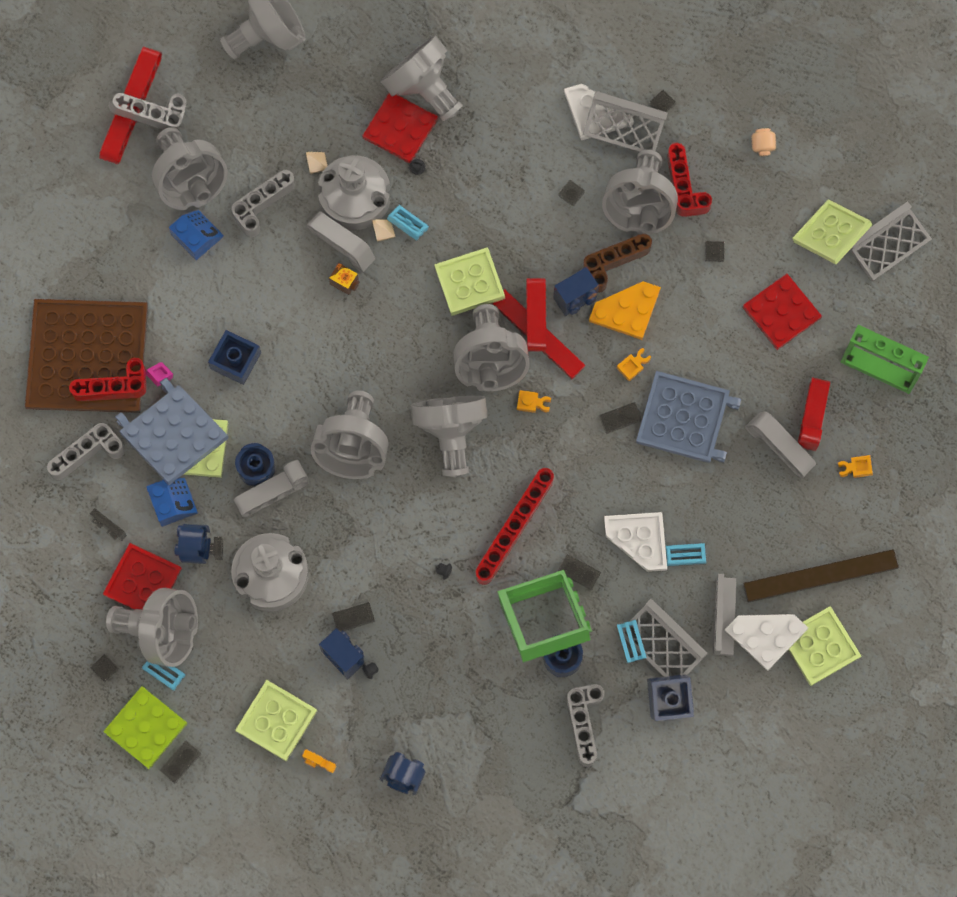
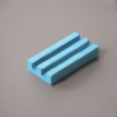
(406, 224)
(681, 555)
(627, 625)
(176, 680)

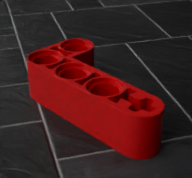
(683, 179)
(536, 314)
(109, 383)
(813, 414)

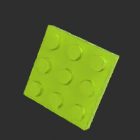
(145, 727)

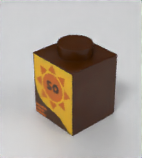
(344, 279)

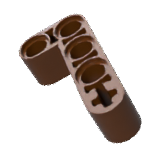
(619, 258)

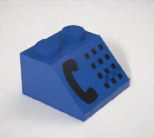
(195, 233)
(171, 501)

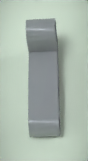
(146, 108)
(265, 198)
(342, 240)
(781, 442)
(84, 454)
(273, 489)
(585, 726)

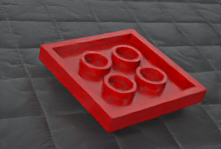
(400, 127)
(782, 311)
(139, 576)

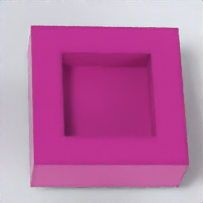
(158, 373)

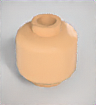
(763, 141)

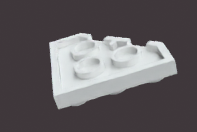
(580, 103)
(640, 538)
(766, 635)

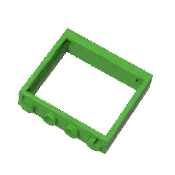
(880, 368)
(537, 587)

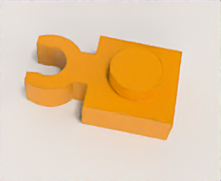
(632, 366)
(529, 402)
(860, 467)
(315, 760)

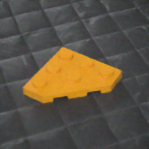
(627, 310)

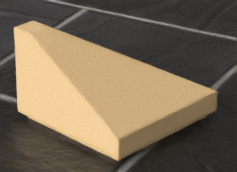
(316, 161)
(383, 229)

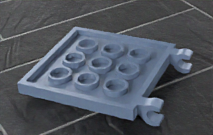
(685, 417)
(172, 433)

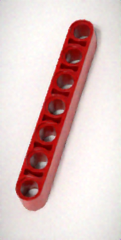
(137, 87)
(515, 517)

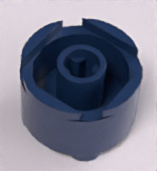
(245, 461)
(193, 543)
(564, 667)
(403, 773)

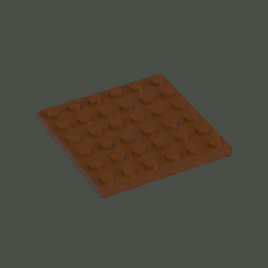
(83, 343)

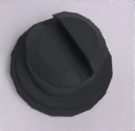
(417, 166)
(445, 570)
(370, 670)

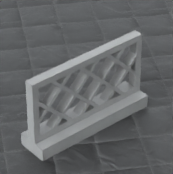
(625, 107)
(883, 226)
(676, 631)

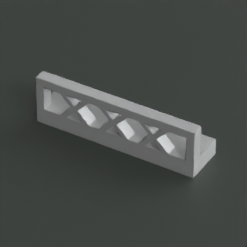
(724, 615)

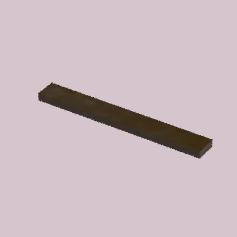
(820, 575)

